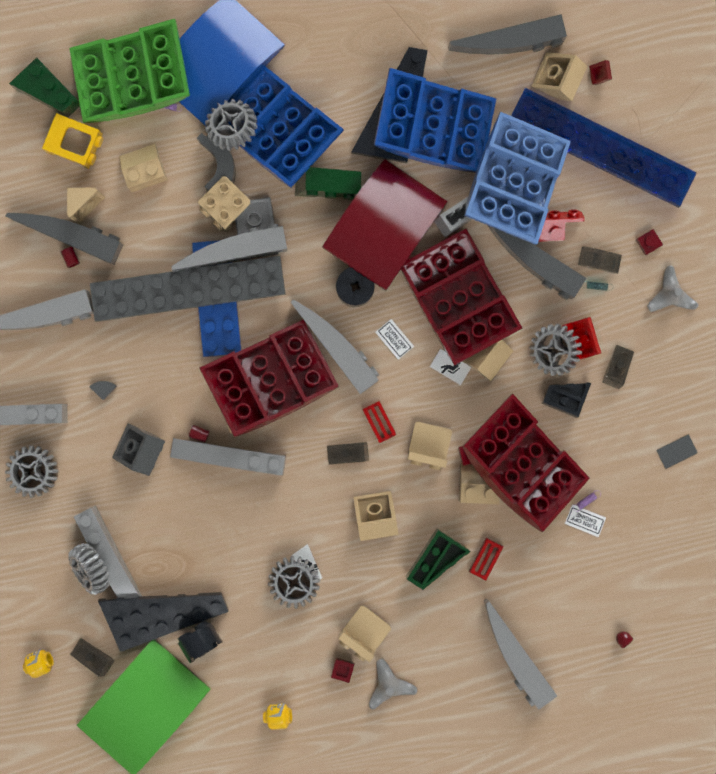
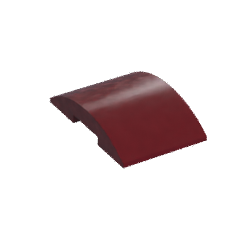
(384, 224)
(460, 297)
(269, 379)
(524, 464)

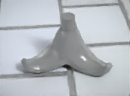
(671, 294)
(389, 685)

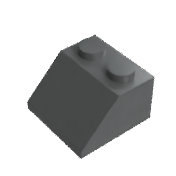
(138, 449)

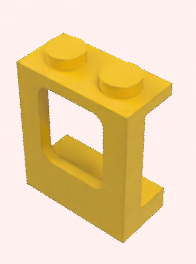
(56, 135)

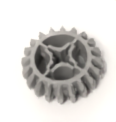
(222, 133)
(552, 365)
(26, 477)
(89, 568)
(286, 577)

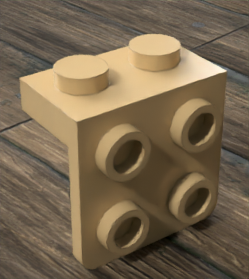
(223, 203)
(429, 445)
(364, 633)

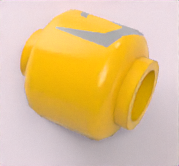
(38, 663)
(277, 716)

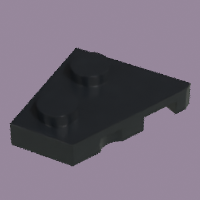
(567, 397)

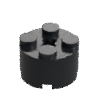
(345, 292)
(199, 642)

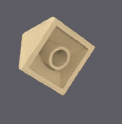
(82, 202)
(490, 360)

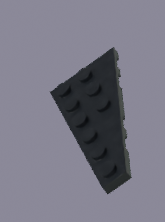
(412, 63)
(151, 617)

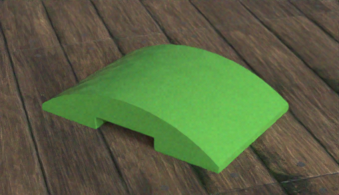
(130, 73)
(143, 707)

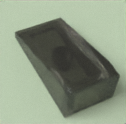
(618, 367)
(348, 453)
(92, 658)

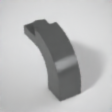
(224, 160)

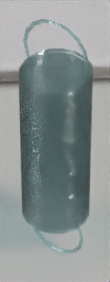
(597, 286)

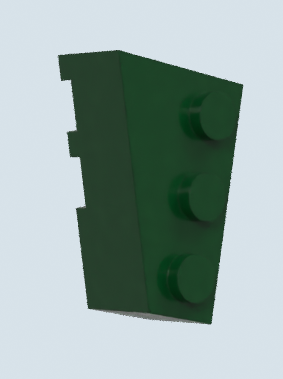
(45, 88)
(329, 183)
(436, 557)

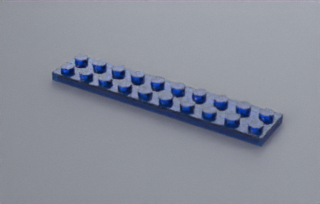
(608, 149)

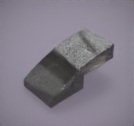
(599, 259)

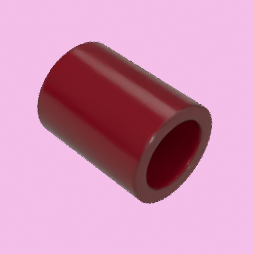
(70, 257)
(199, 433)

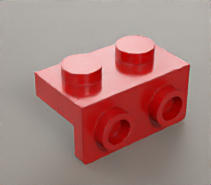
(587, 337)

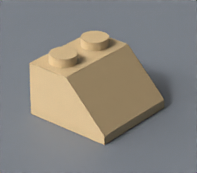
(559, 75)
(142, 168)
(474, 489)
(375, 516)

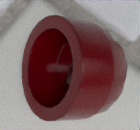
(624, 639)

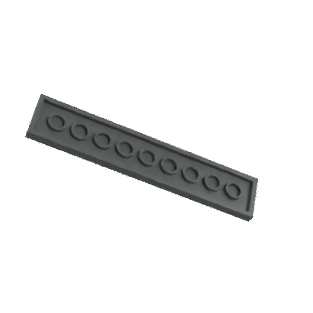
(187, 289)

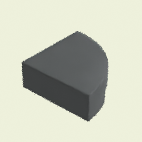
(103, 388)

